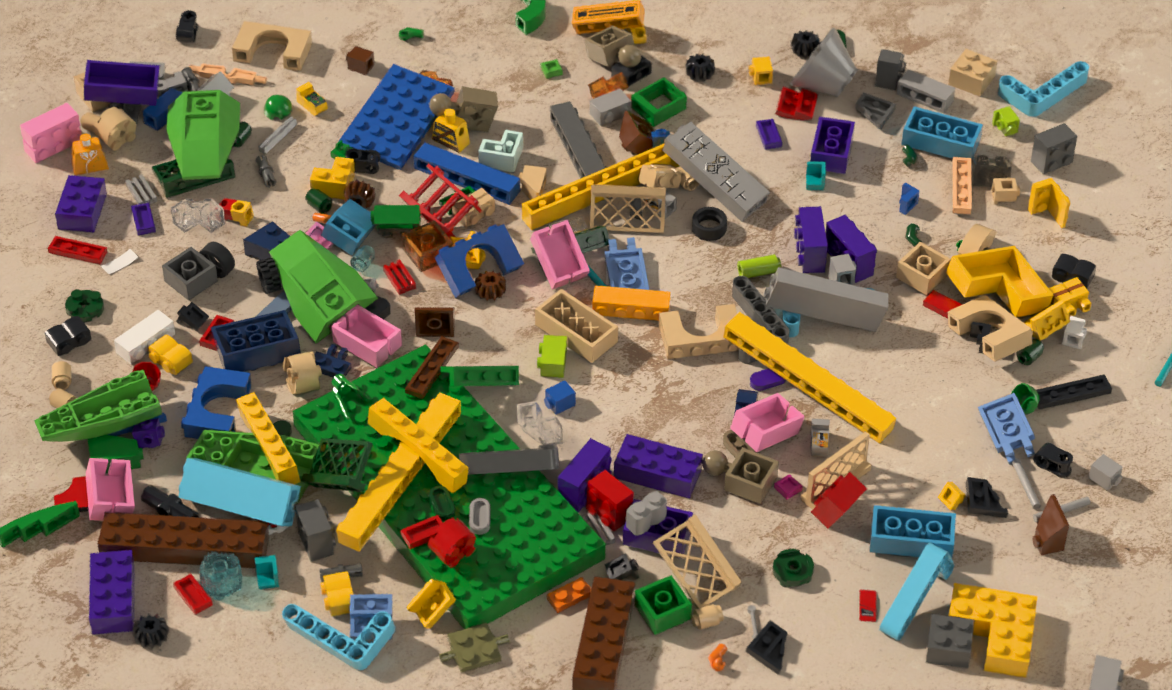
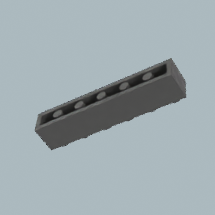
(576, 139)

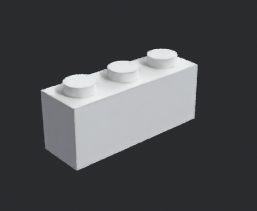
(135, 342)

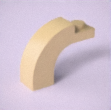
(977, 239)

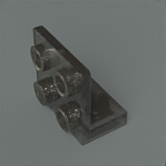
(988, 169)

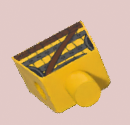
(451, 131)

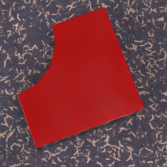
(76, 492)

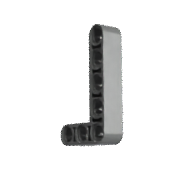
(755, 307)
(543, 458)

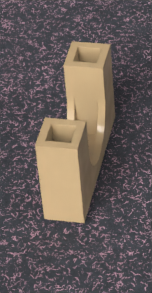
(255, 35)
(1007, 340)
(680, 343)

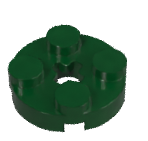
(91, 298)
(790, 577)

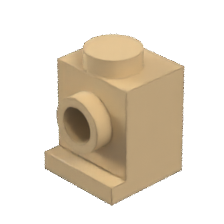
(1004, 190)

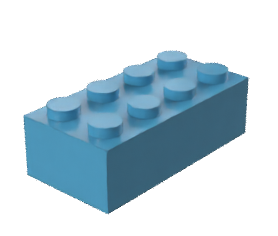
(941, 134)
(910, 530)

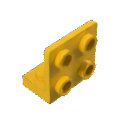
(1049, 196)
(1048, 320)

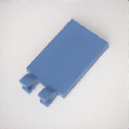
(626, 266)
(1007, 426)

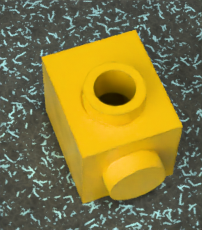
(761, 70)

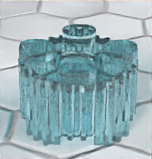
(220, 575)

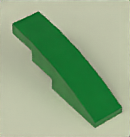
(44, 520)

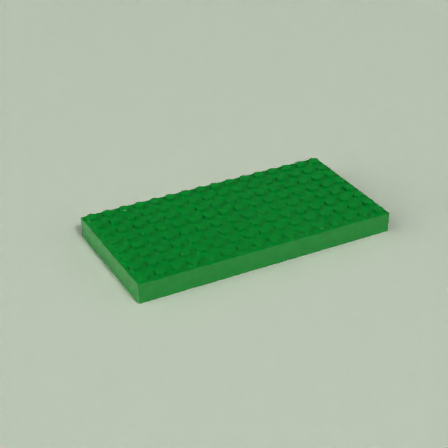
(533, 529)

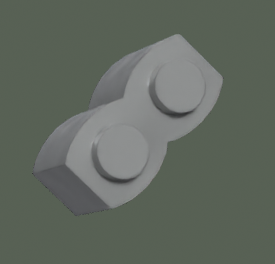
(646, 513)

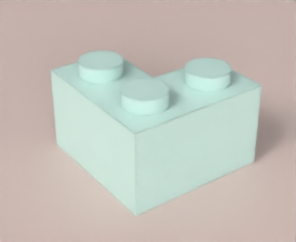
(502, 154)

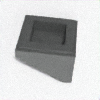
(636, 203)

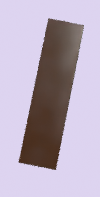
(431, 367)

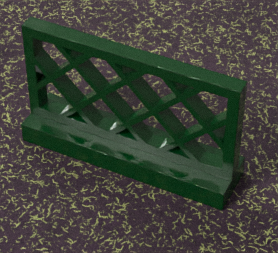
(175, 185)
(335, 479)

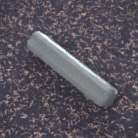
(277, 135)

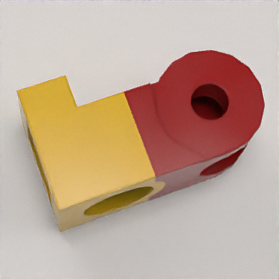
(237, 211)

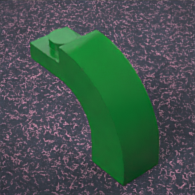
(532, 16)

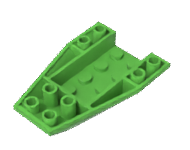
(202, 132)
(318, 284)
(102, 410)
(244, 453)

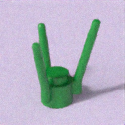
(343, 385)

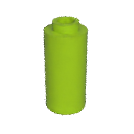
(758, 266)

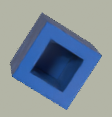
(560, 397)

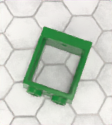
(641, 99)
(396, 216)

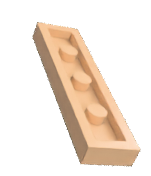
(961, 185)

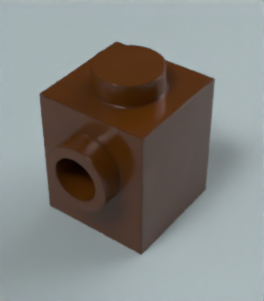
(360, 60)

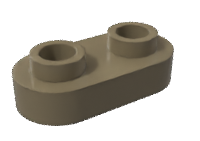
(734, 448)

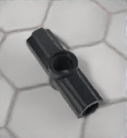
(166, 504)

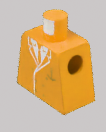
(88, 155)

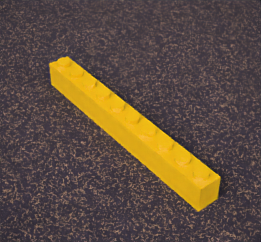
(578, 193)
(809, 377)
(395, 476)

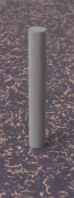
(1026, 484)
(1067, 507)

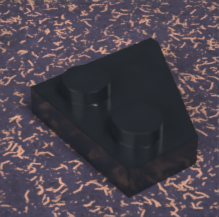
(983, 499)
(769, 646)

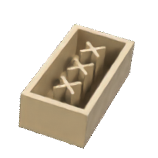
(585, 329)

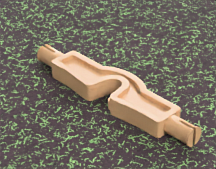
(236, 76)

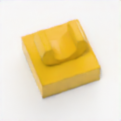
(951, 496)

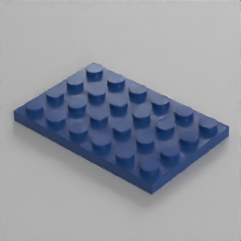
(396, 116)

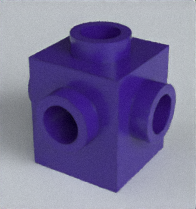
(148, 433)

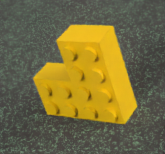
(1001, 272)
(1004, 619)

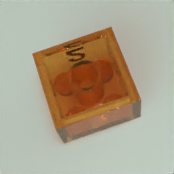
(424, 243)

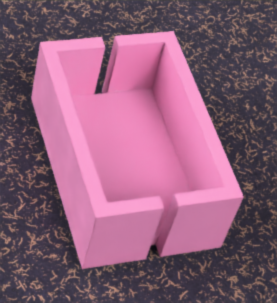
(51, 132)
(559, 254)
(367, 335)
(764, 422)
(111, 491)

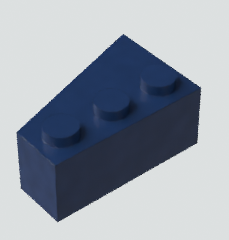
(264, 240)

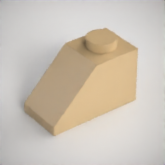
(533, 181)

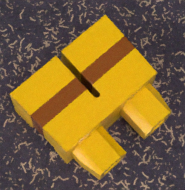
(1073, 295)

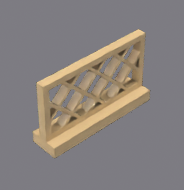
(628, 192)
(849, 459)
(711, 552)

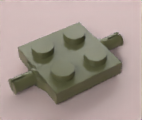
(474, 647)

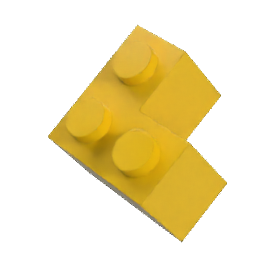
(333, 180)

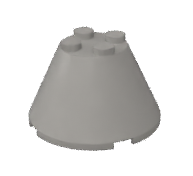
(827, 68)

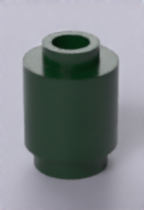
(243, 134)
(318, 200)
(1030, 353)

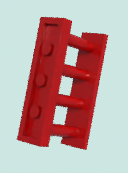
(412, 199)

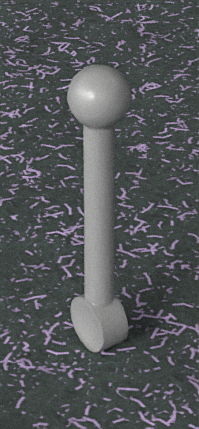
(752, 609)

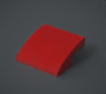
(796, 105)

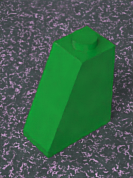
(117, 448)

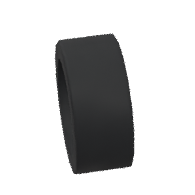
(706, 233)
(225, 259)

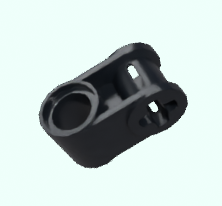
(187, 27)
(363, 160)
(1052, 458)

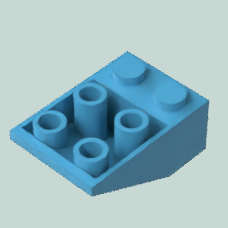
(348, 227)

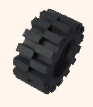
(268, 275)

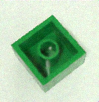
(663, 605)

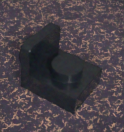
(192, 316)
(978, 331)
(622, 568)

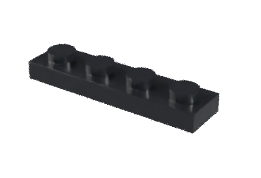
(1073, 391)

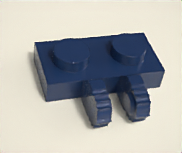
(331, 365)

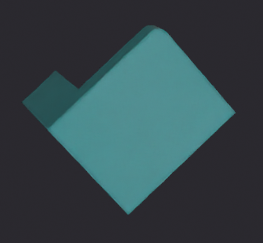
(815, 175)
(267, 572)

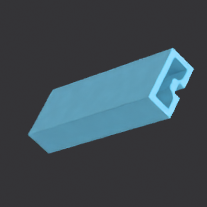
(239, 491)

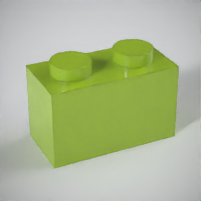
(553, 356)

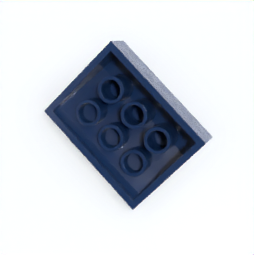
(256, 341)

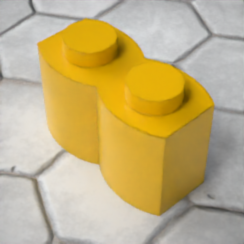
(170, 355)
(338, 592)

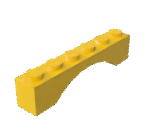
(268, 438)
(444, 465)

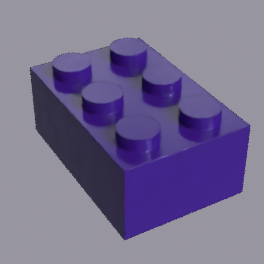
(833, 143)
(81, 203)
(846, 238)
(811, 239)
(587, 464)
(645, 541)

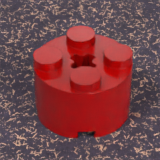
(452, 542)

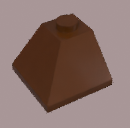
(635, 133)
(434, 321)
(1051, 529)

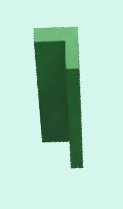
(482, 375)

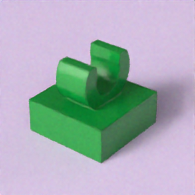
(340, 150)

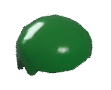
(277, 106)
(1027, 397)

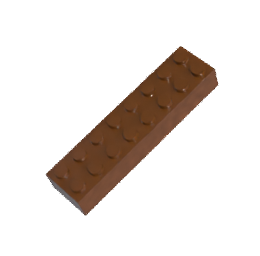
(183, 538)

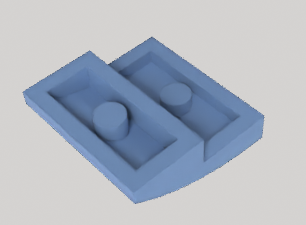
(363, 609)

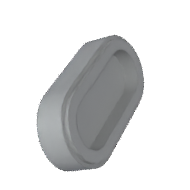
(479, 516)

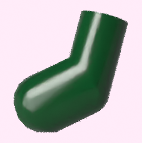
(911, 156)
(911, 233)

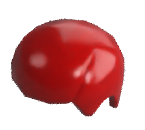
(151, 371)

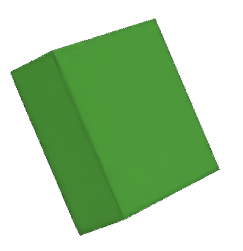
(551, 68)

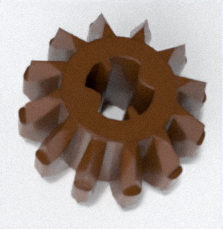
(360, 193)
(490, 285)

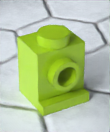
(1006, 121)

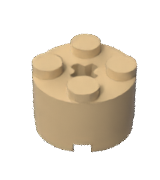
(115, 128)
(302, 373)

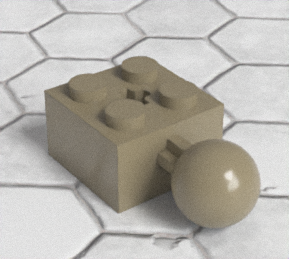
(613, 46)
(472, 105)
(748, 476)

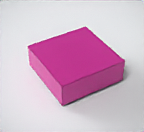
(788, 487)

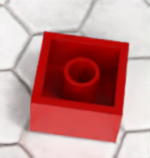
(608, 499)
(837, 499)

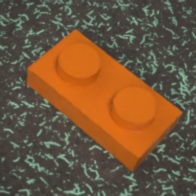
(569, 594)

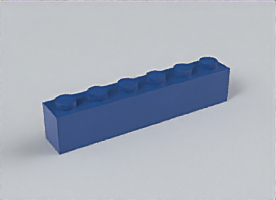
(468, 173)

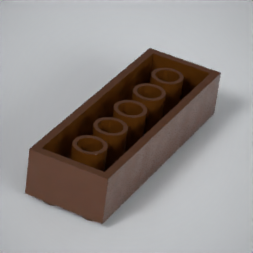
(603, 635)

